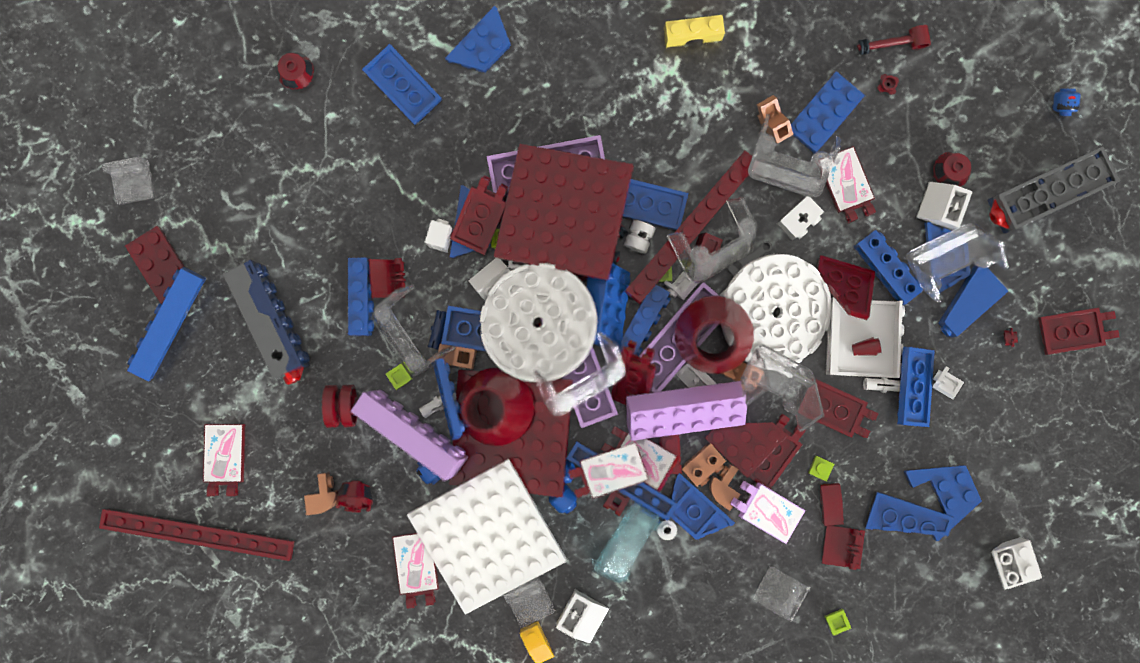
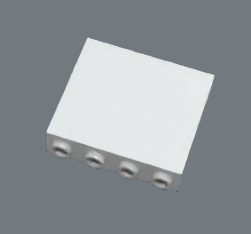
(845, 330)

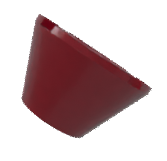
(710, 310)
(516, 401)

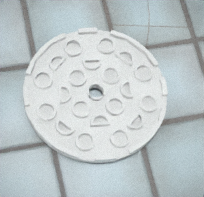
(796, 290)
(566, 329)

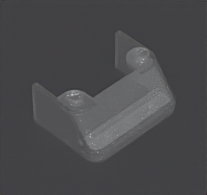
(788, 171)
(952, 253)
(702, 265)
(398, 338)
(785, 378)
(587, 387)

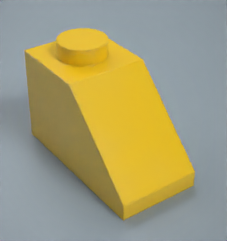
(536, 642)

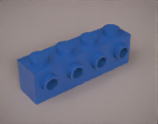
(888, 267)
(359, 298)
(644, 318)

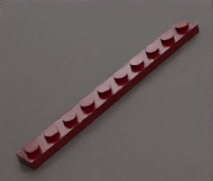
(691, 227)
(196, 534)

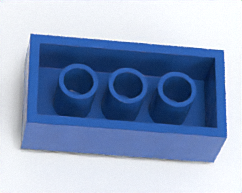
(610, 303)
(463, 328)

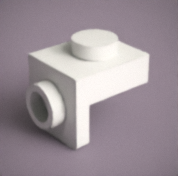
(680, 287)
(947, 383)

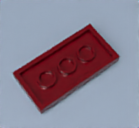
(155, 260)

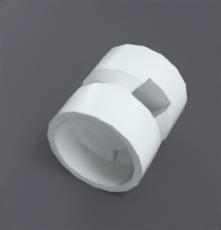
(638, 243)

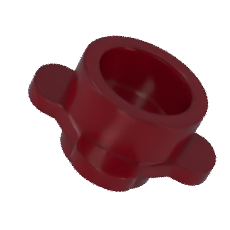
(893, 81)
(1010, 337)

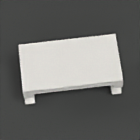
(693, 377)

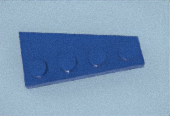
(900, 515)

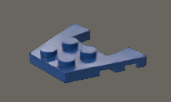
(952, 487)

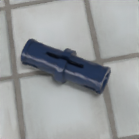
(437, 330)

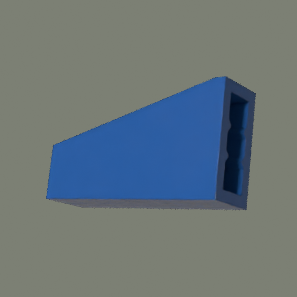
(973, 299)

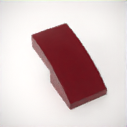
(831, 504)

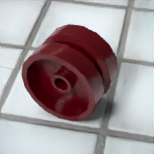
(338, 405)

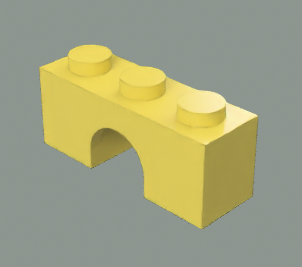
(705, 28)

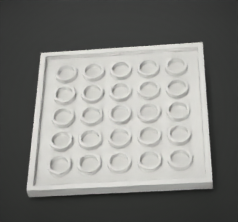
(487, 536)

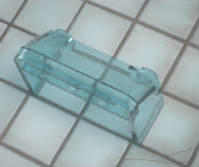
(626, 543)

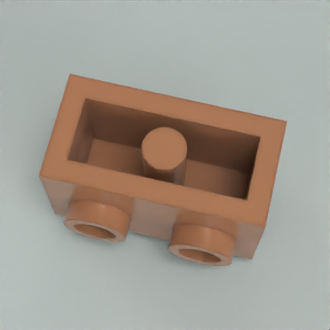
(703, 465)

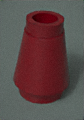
(867, 347)

